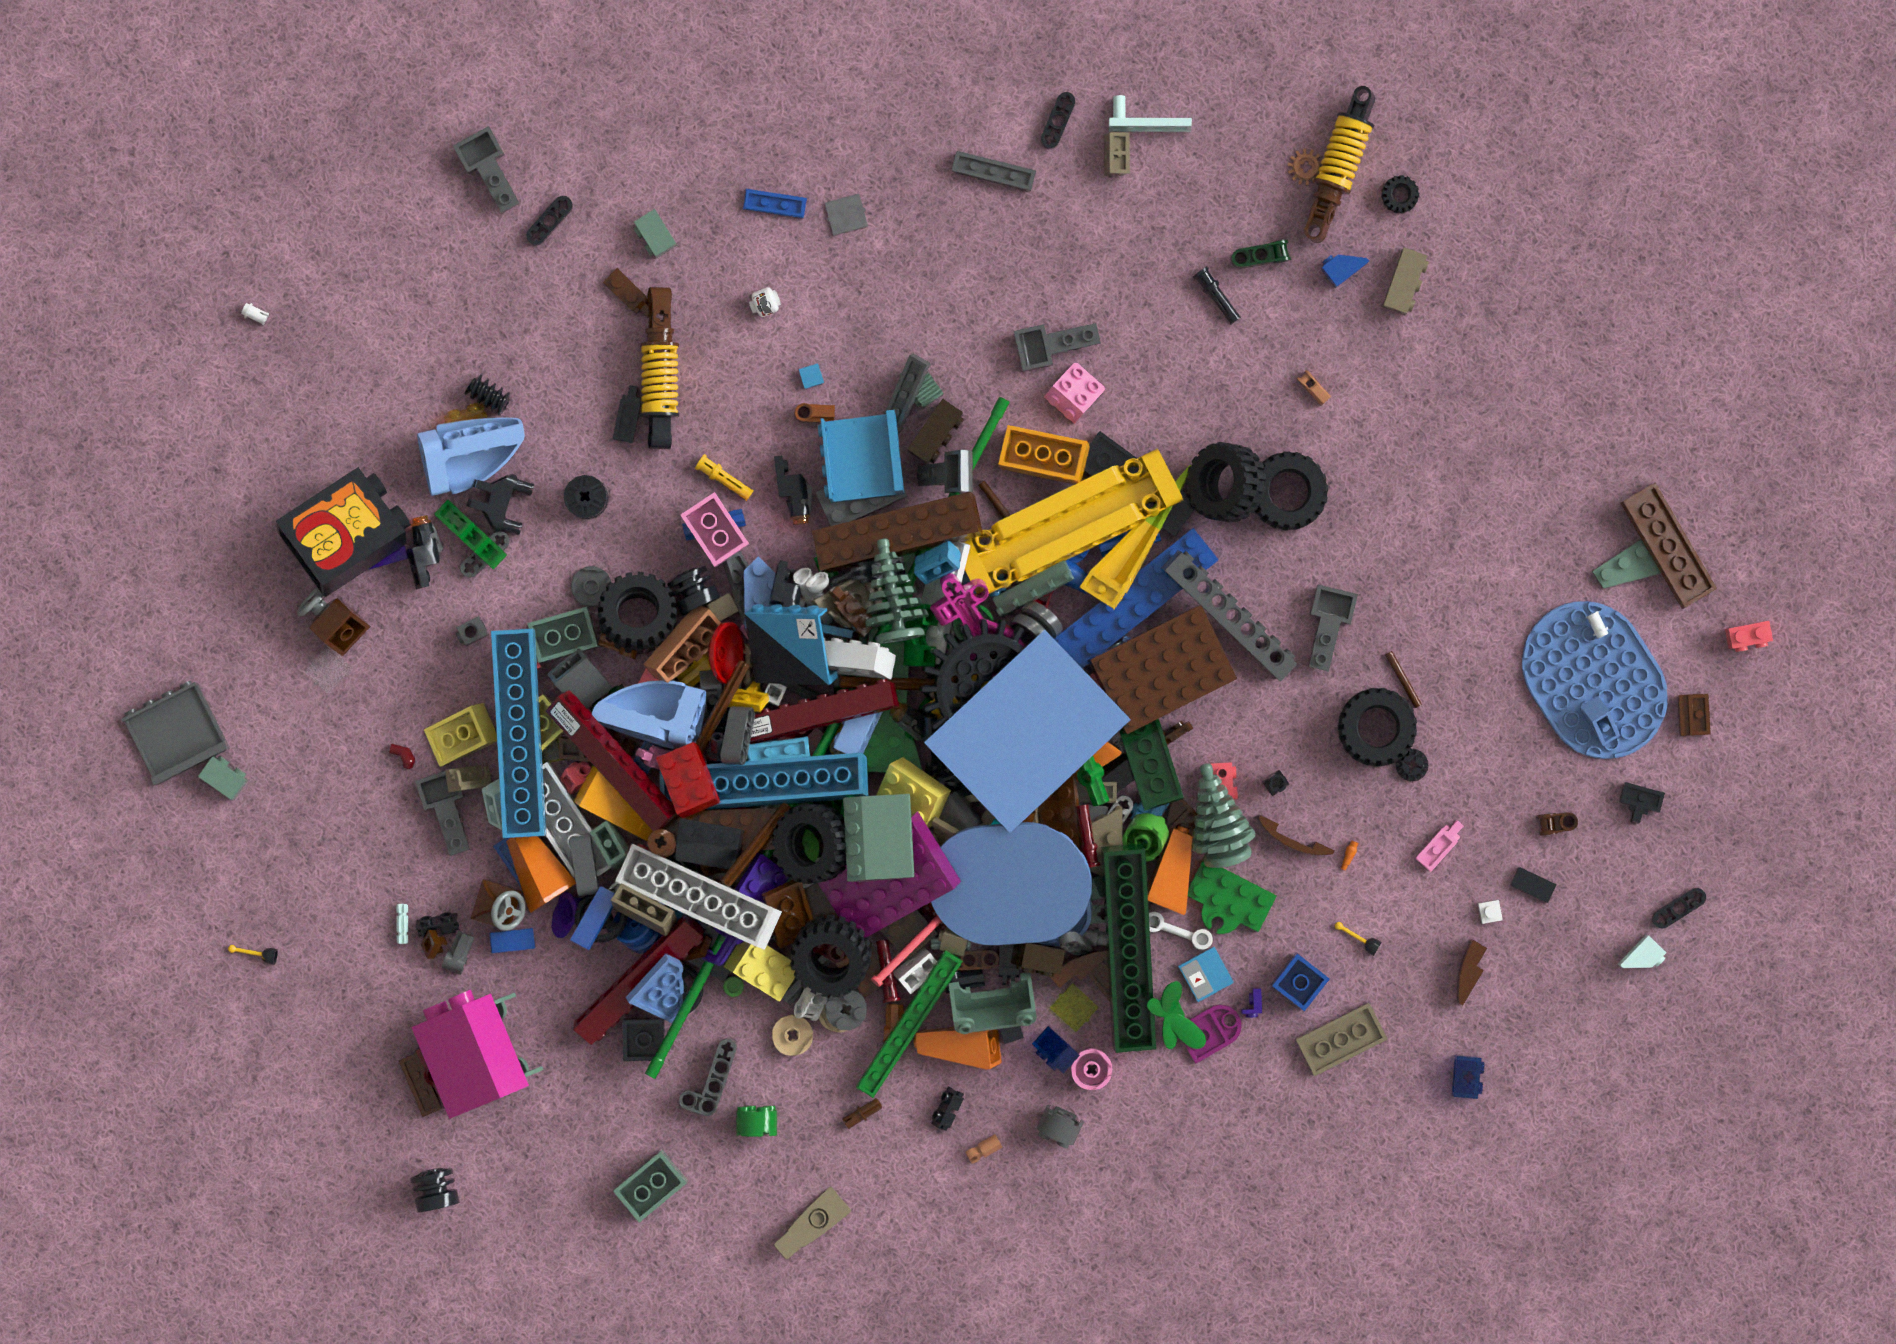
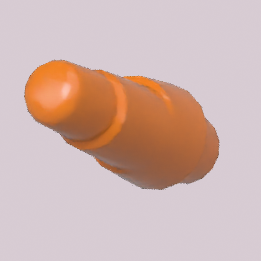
(1350, 852)

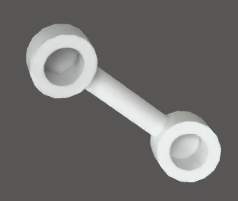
(1200, 939)

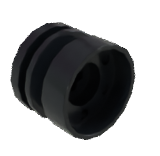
(586, 509)
(693, 589)
(434, 1189)

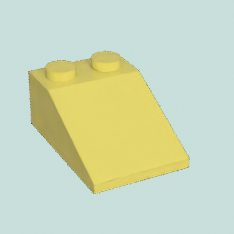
(461, 734)

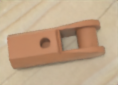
(1316, 390)

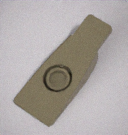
(813, 1222)

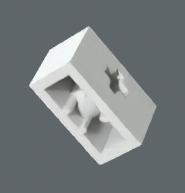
(915, 970)

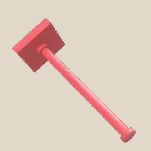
(877, 980)

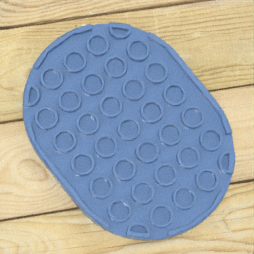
(1570, 666)
(1014, 884)

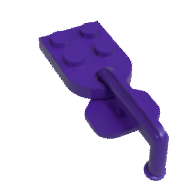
(759, 878)

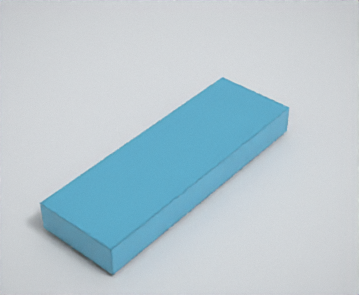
(779, 749)

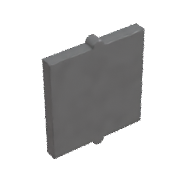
(846, 214)

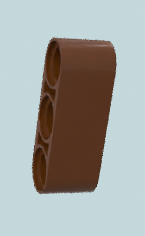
(979, 960)

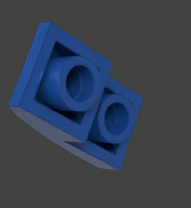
(512, 940)

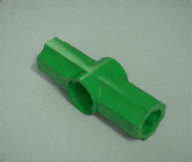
(1090, 777)

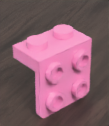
(1074, 392)

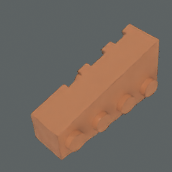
(683, 645)

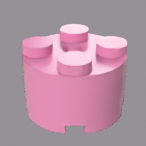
(1089, 1080)

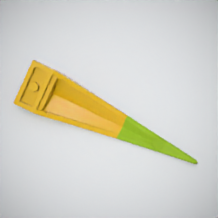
(1117, 570)

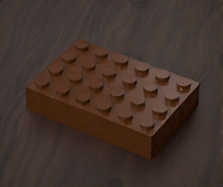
(1163, 668)

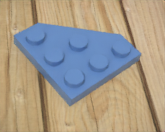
(757, 585)
(660, 989)

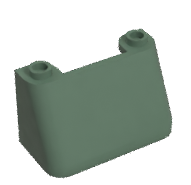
(993, 1008)

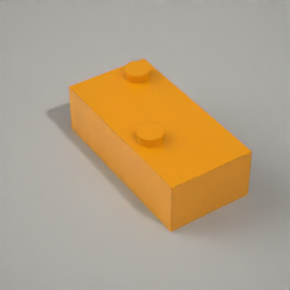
(1043, 455)
(604, 801)

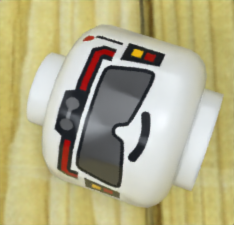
(765, 302)

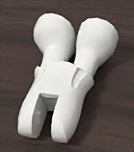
(811, 588)

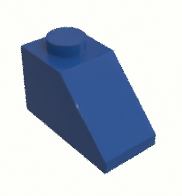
(1342, 267)

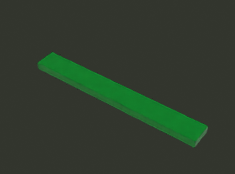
(909, 1023)

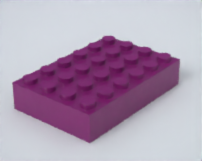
(882, 902)

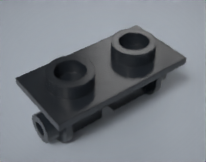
(446, 922)
(942, 1116)

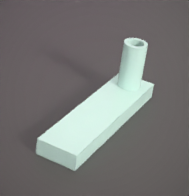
(1122, 124)

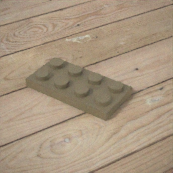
(1341, 1039)

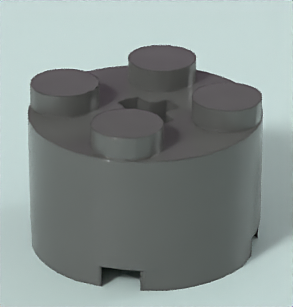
(843, 1020)
(1059, 1126)

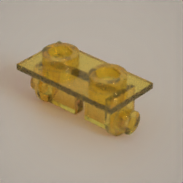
(473, 411)

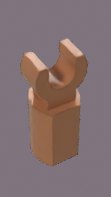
(984, 1149)

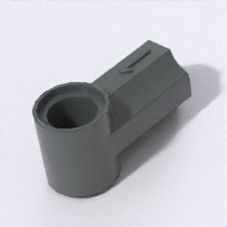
(457, 956)

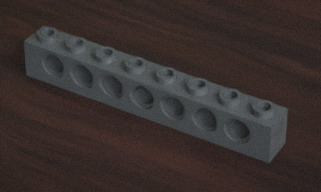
(1278, 668)

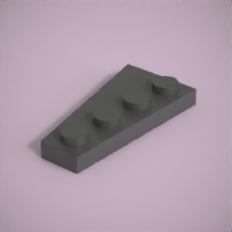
(734, 571)

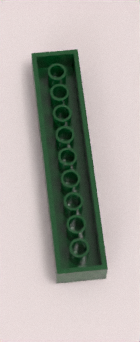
(1128, 947)

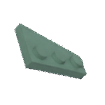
(1627, 566)

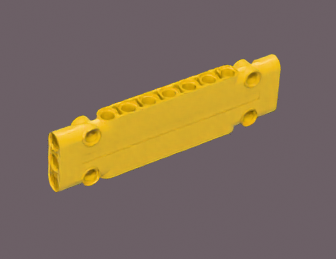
(1071, 521)

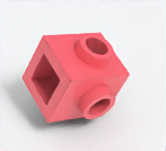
(574, 776)

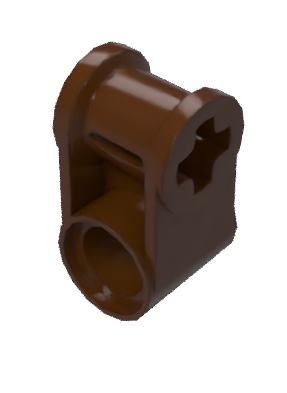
(1555, 823)

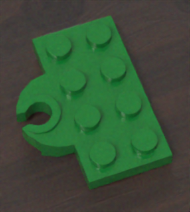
(1230, 899)

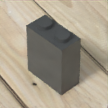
(580, 677)

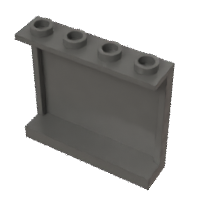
(175, 732)

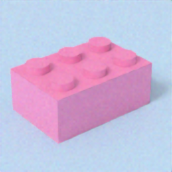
(714, 529)

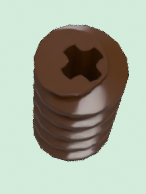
(661, 850)

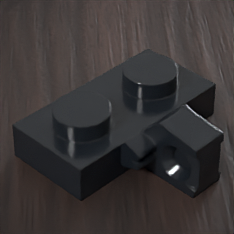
(1641, 800)

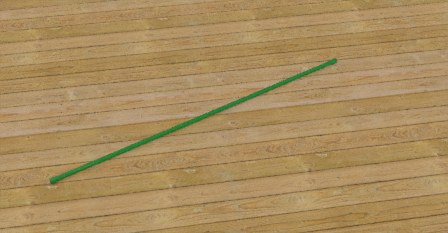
(658, 1060)

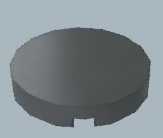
(591, 593)

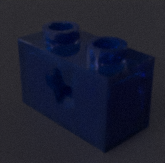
(1055, 1049)
(1460, 1086)

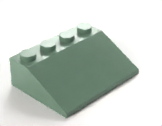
(878, 837)

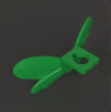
(1175, 1023)

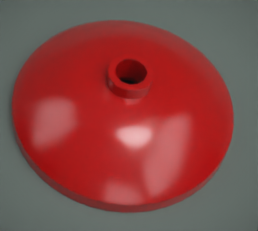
(725, 650)

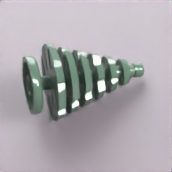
(894, 605)
(1219, 825)

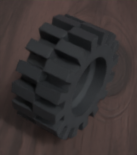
(1391, 203)

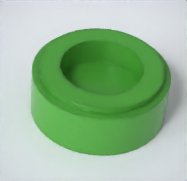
(733, 986)

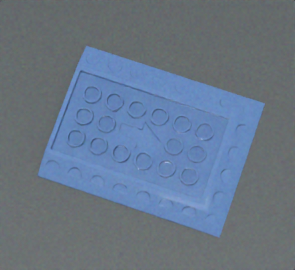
(1027, 731)

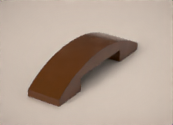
(1271, 826)

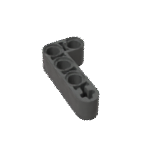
(714, 1075)

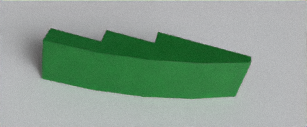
(470, 534)

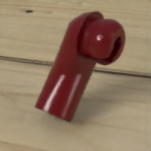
(405, 754)

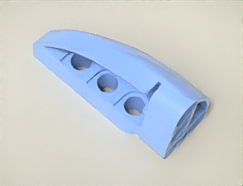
(467, 451)
(655, 712)

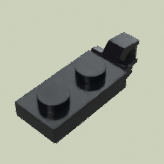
(627, 416)

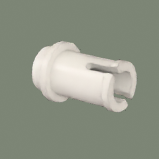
(254, 313)
(1597, 625)

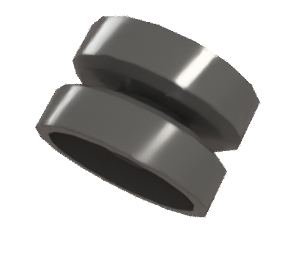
(1034, 620)

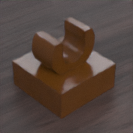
(432, 944)

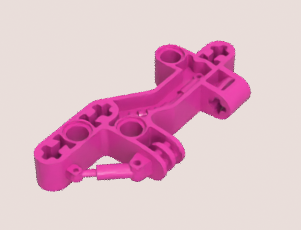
(963, 605)

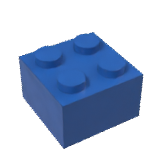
(1300, 981)

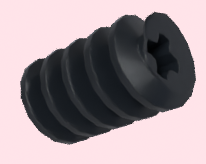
(488, 394)

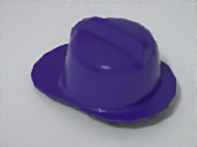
(564, 914)

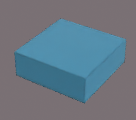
(811, 376)

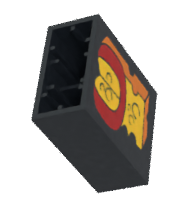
(343, 530)

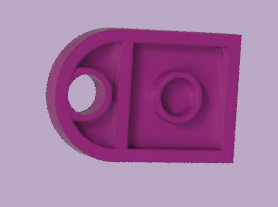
(1216, 1032)

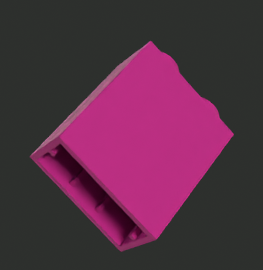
(468, 1053)

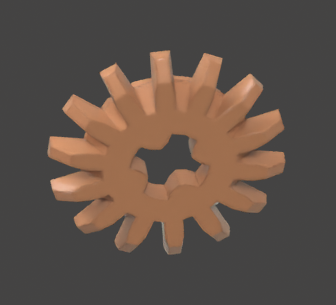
(1301, 160)

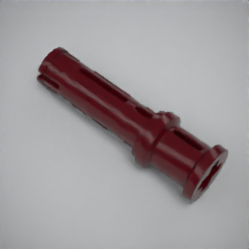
(1088, 846)
(882, 946)

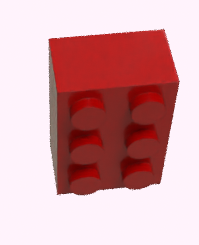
(688, 780)

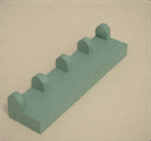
(1033, 588)

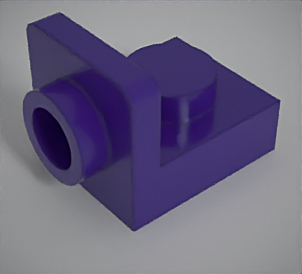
(1255, 999)

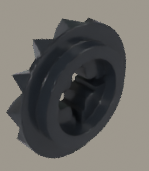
(1417, 773)

